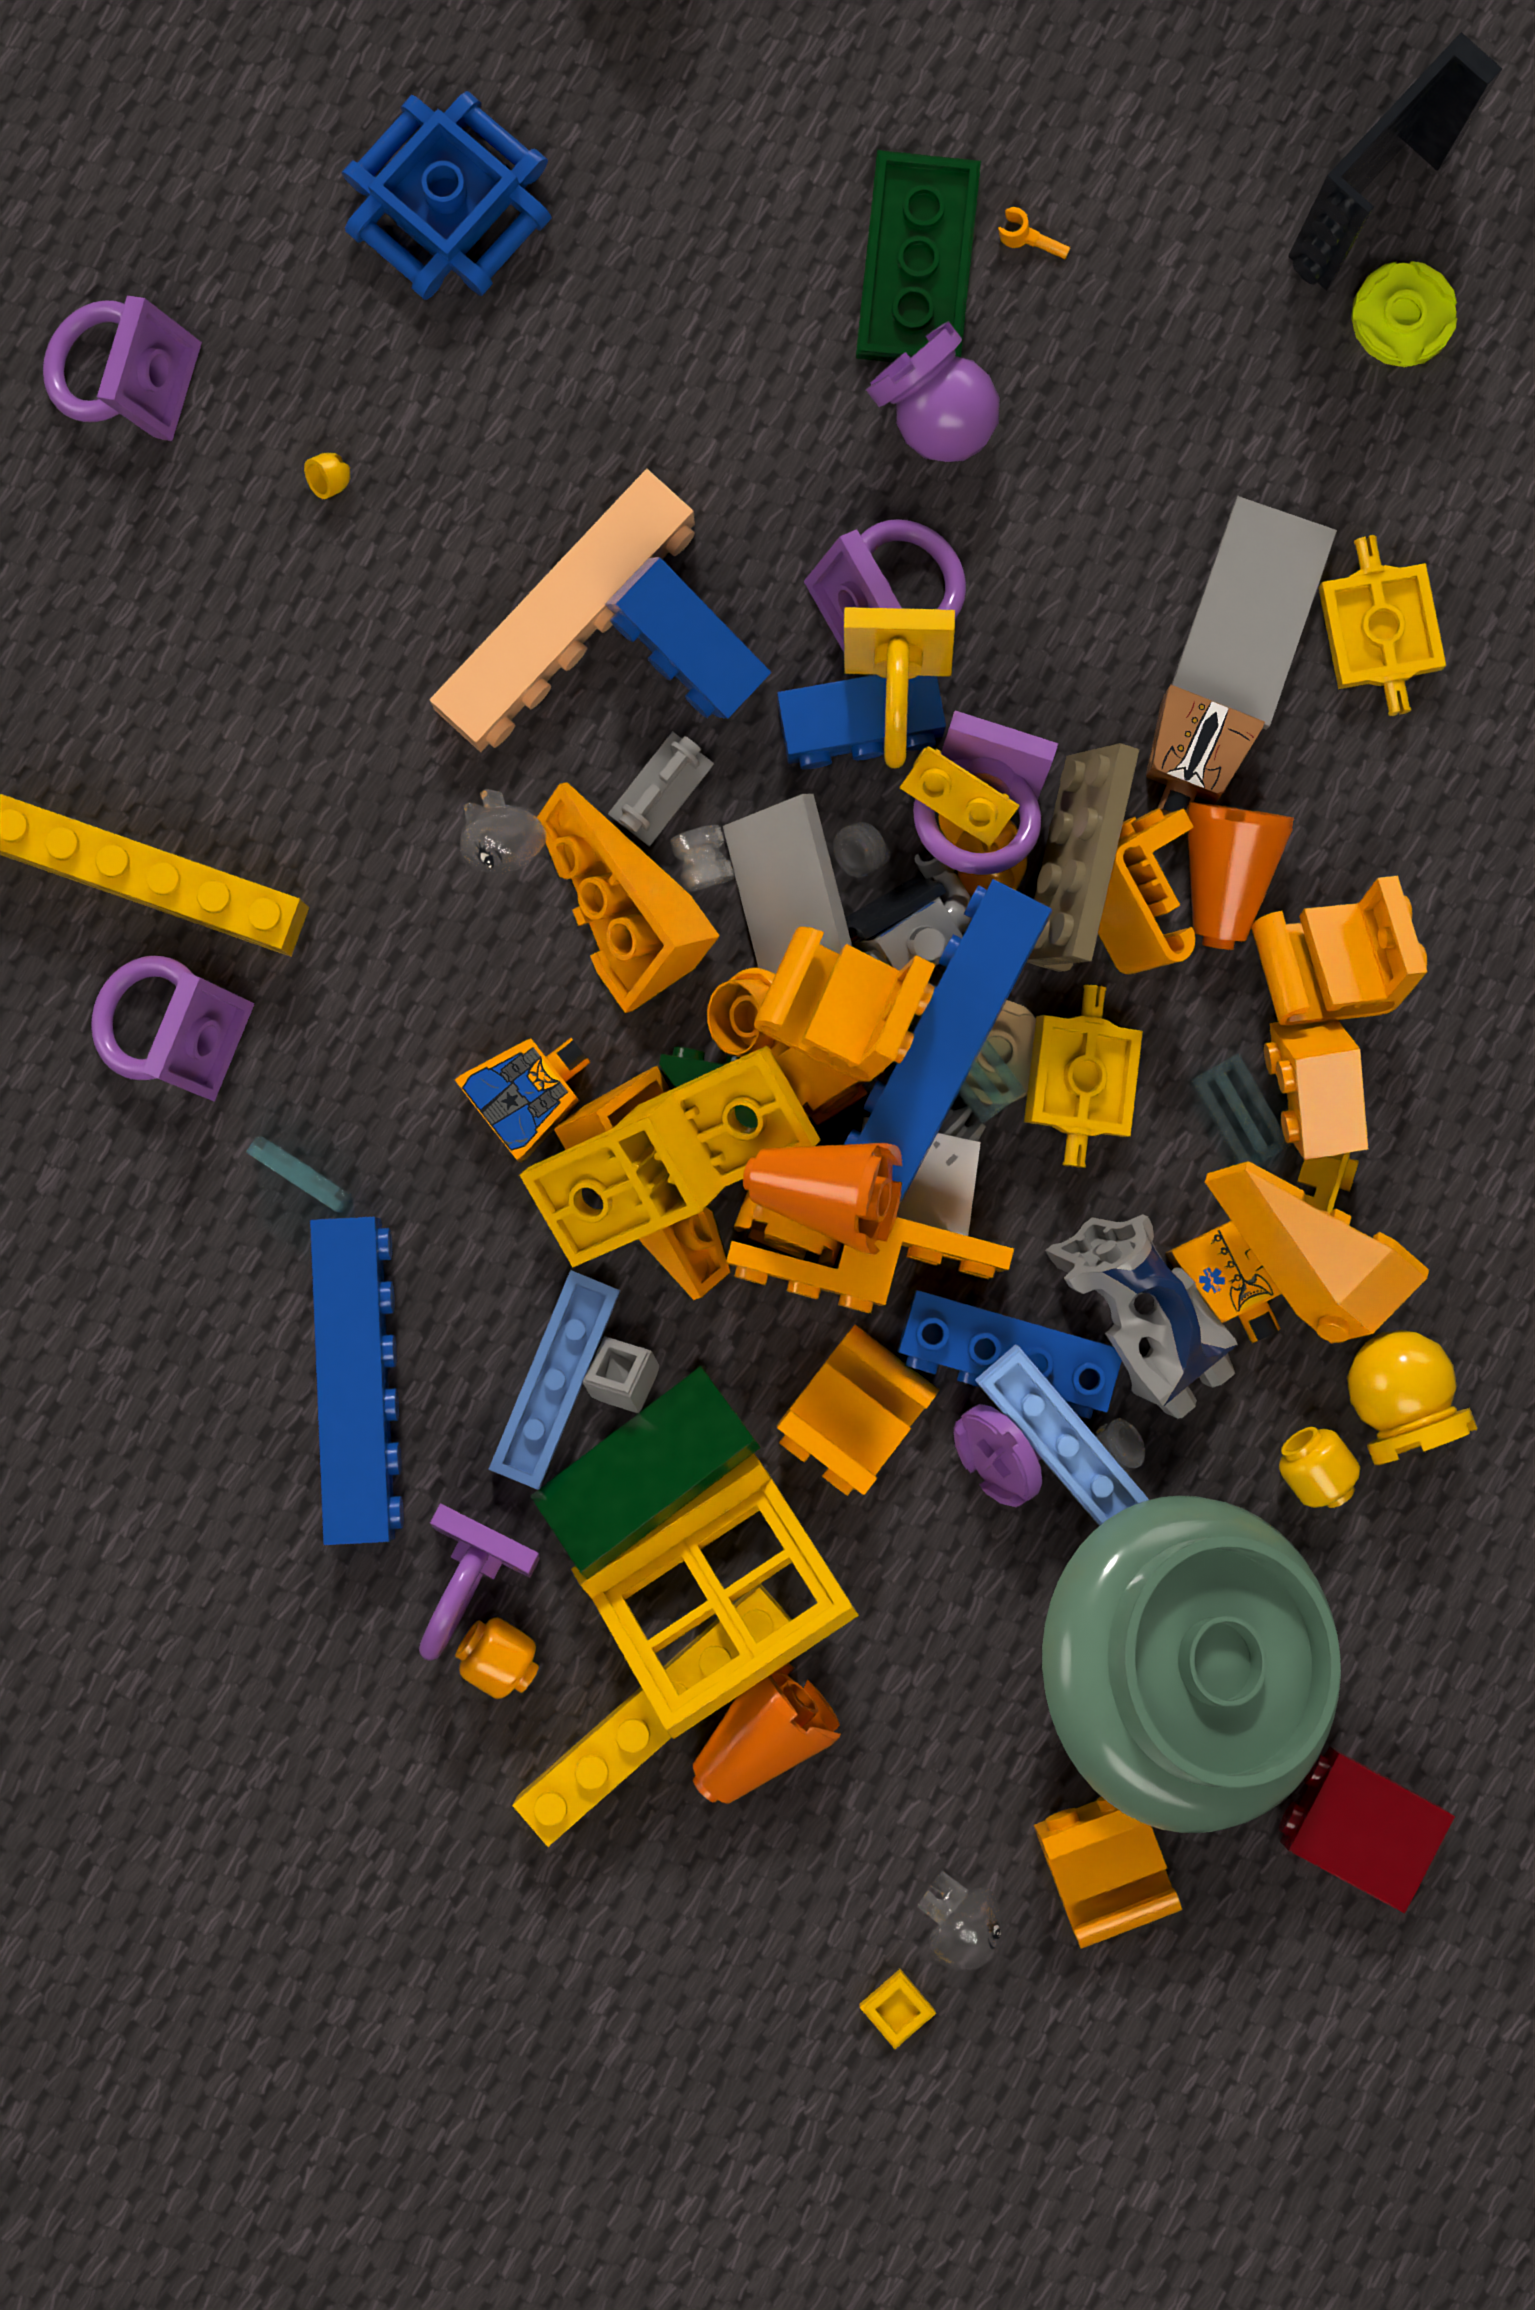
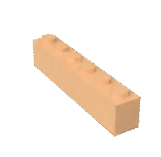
(562, 613)

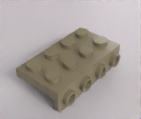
(1082, 853)

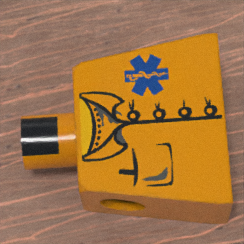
(1230, 1279)

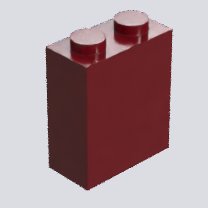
(1365, 1829)

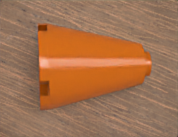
(1231, 868)
(830, 1189)
(764, 1736)

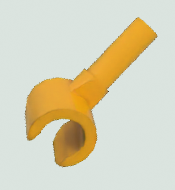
(1029, 236)

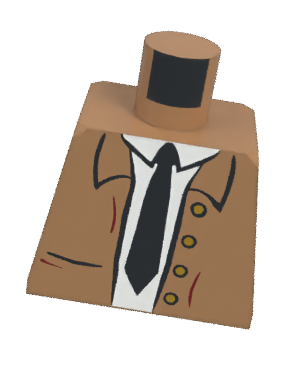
(1197, 748)

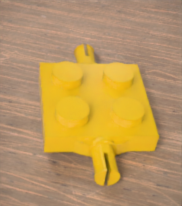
(1382, 626)
(1083, 1076)

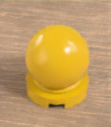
(1406, 1393)

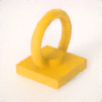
(898, 648)

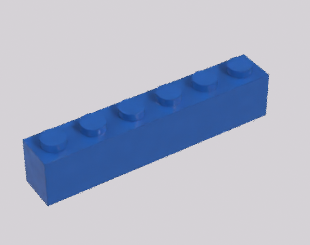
(953, 1025)
(353, 1380)

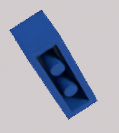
(686, 639)
(851, 719)

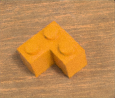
(1323, 1086)

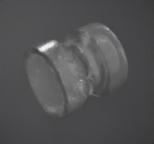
(703, 862)

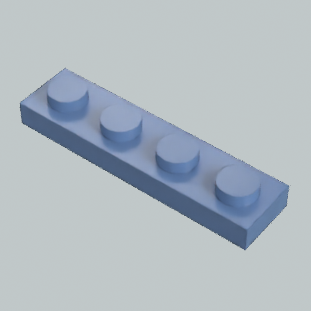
(554, 1380)

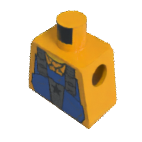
(524, 1092)

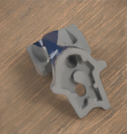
(1181, 1328)

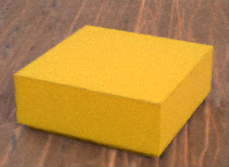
(897, 2009)

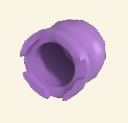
(941, 400)

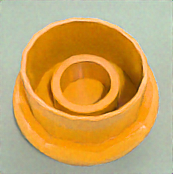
(734, 1010)

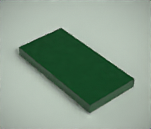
(916, 252)
(644, 1472)

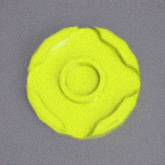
(1392, 328)

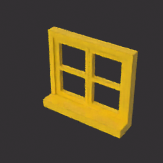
(680, 1539)

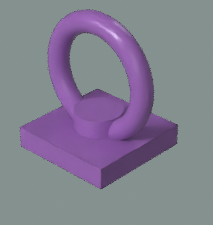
(144, 371)
(852, 578)
(1008, 763)
(194, 1036)
(479, 1554)

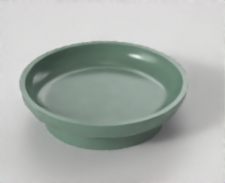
(1190, 1664)

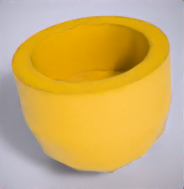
(327, 474)

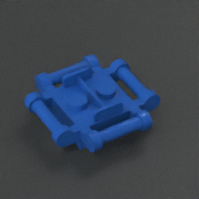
(445, 193)

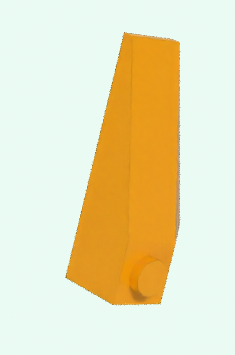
(638, 914)
(686, 1249)
(1323, 1266)

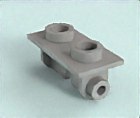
(661, 788)

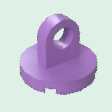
(999, 1453)

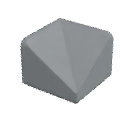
(621, 1374)

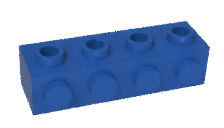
(974, 1339)

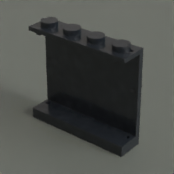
(1428, 119)

